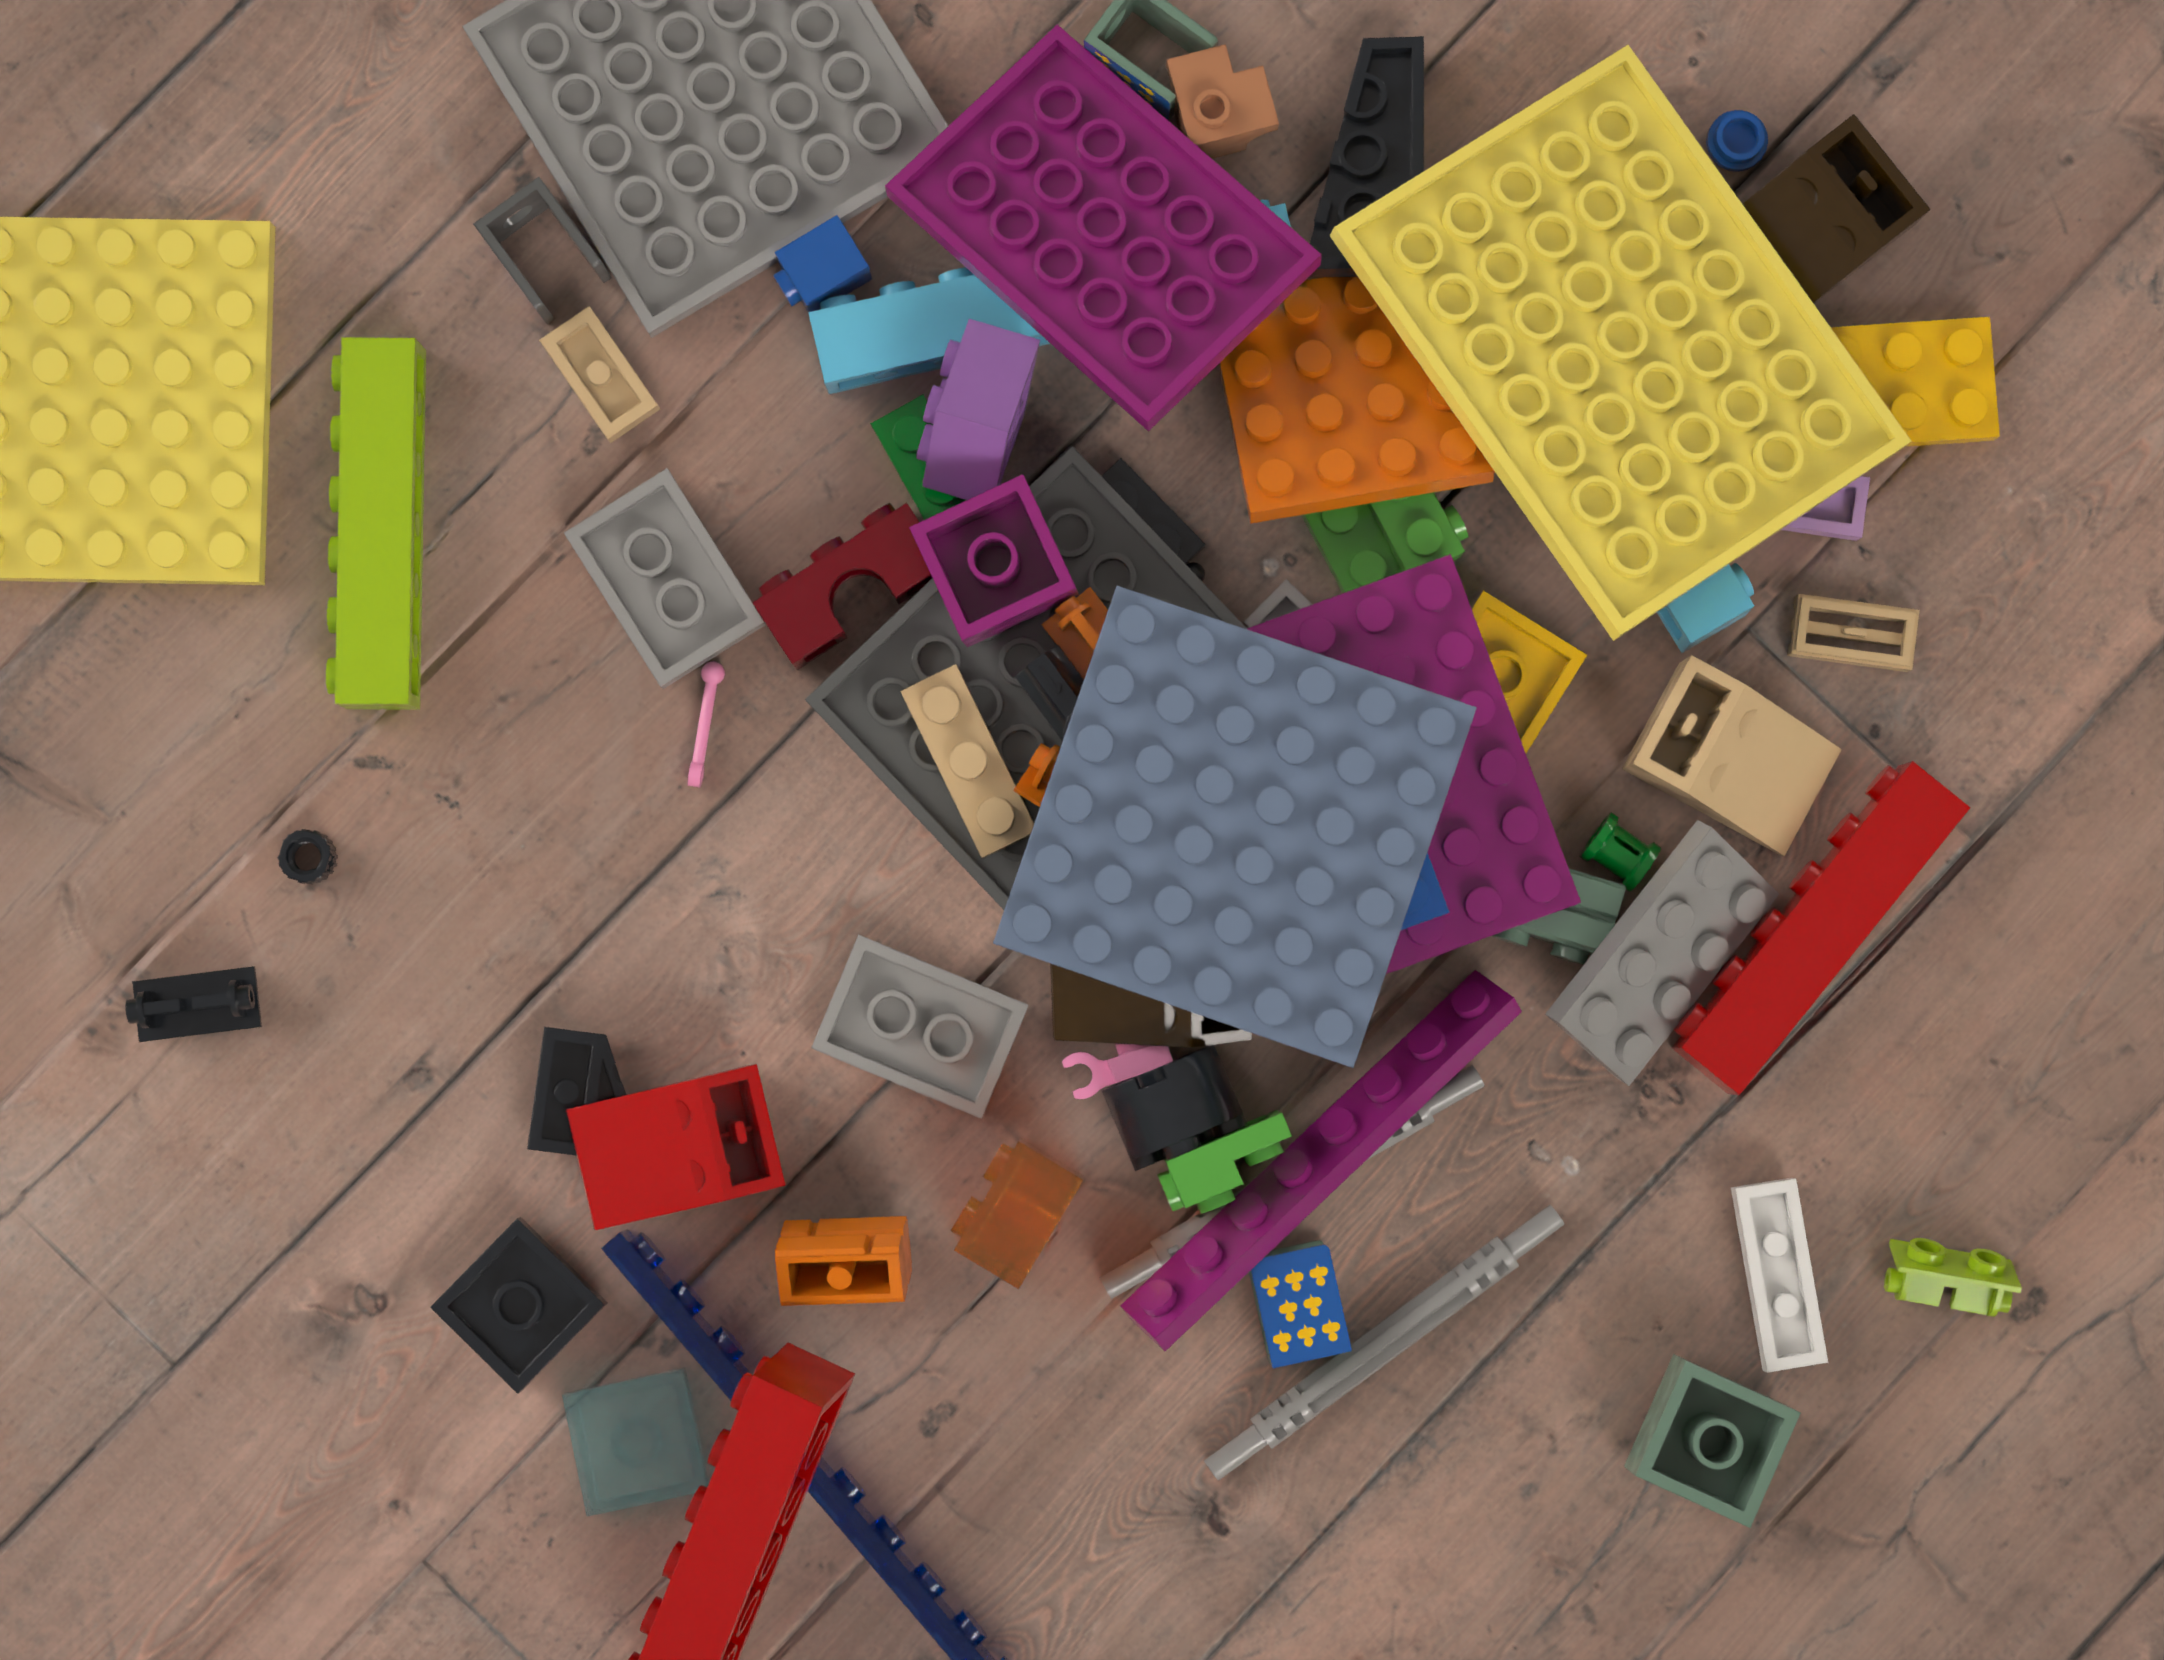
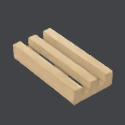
(1801, 627)

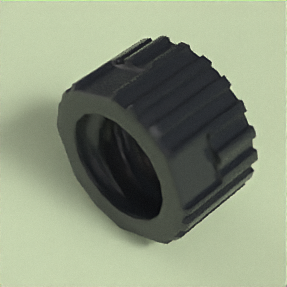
(293, 843)

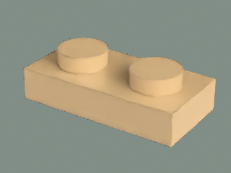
(599, 374)

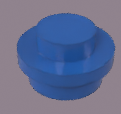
(1737, 140)

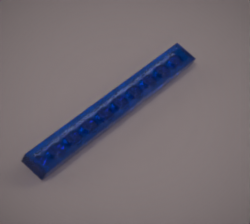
(834, 1491)

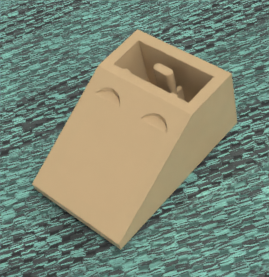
(1732, 755)

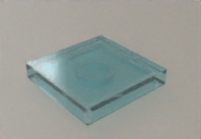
(635, 1441)

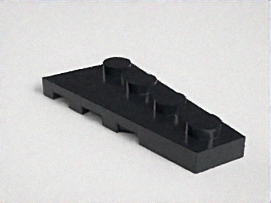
(1377, 141)

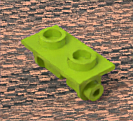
(1979, 1278)

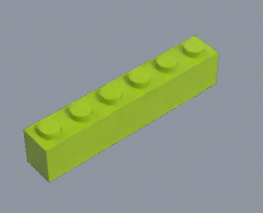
(378, 523)

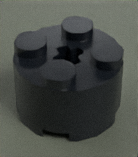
(1174, 1107)

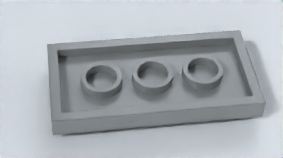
(1662, 953)

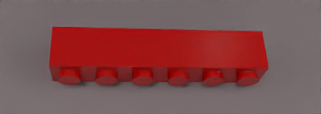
(1819, 927)

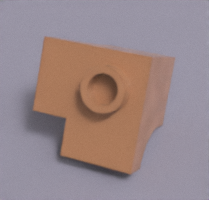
(1220, 107)

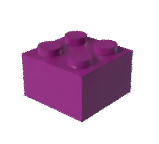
(994, 561)

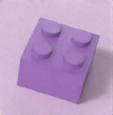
(976, 410)

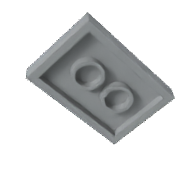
(664, 578)
(920, 1026)

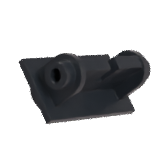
(195, 1004)

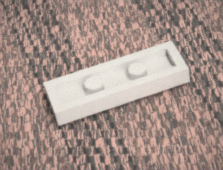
(1779, 1275)

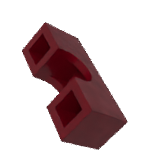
(801, 605)

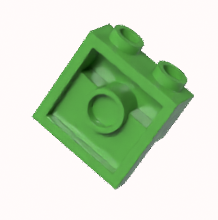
(1385, 537)
(1209, 1172)

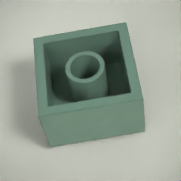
(1711, 1440)

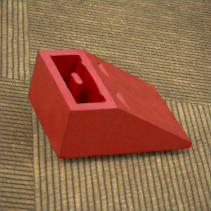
(675, 1147)

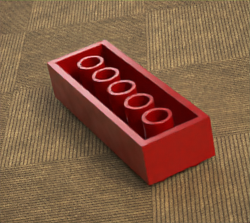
(746, 1508)

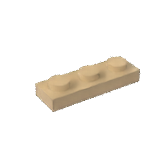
(969, 761)

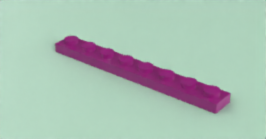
(1320, 1159)

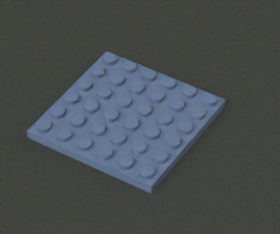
(1235, 826)

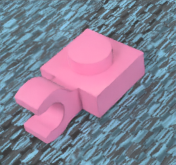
(1131, 1062)

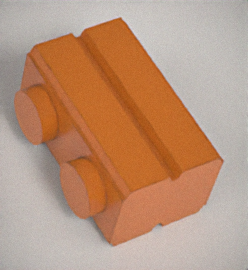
(843, 1261)

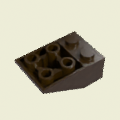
(1835, 208)
(1105, 1013)

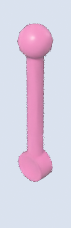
(712, 674)

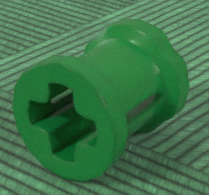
(1620, 852)

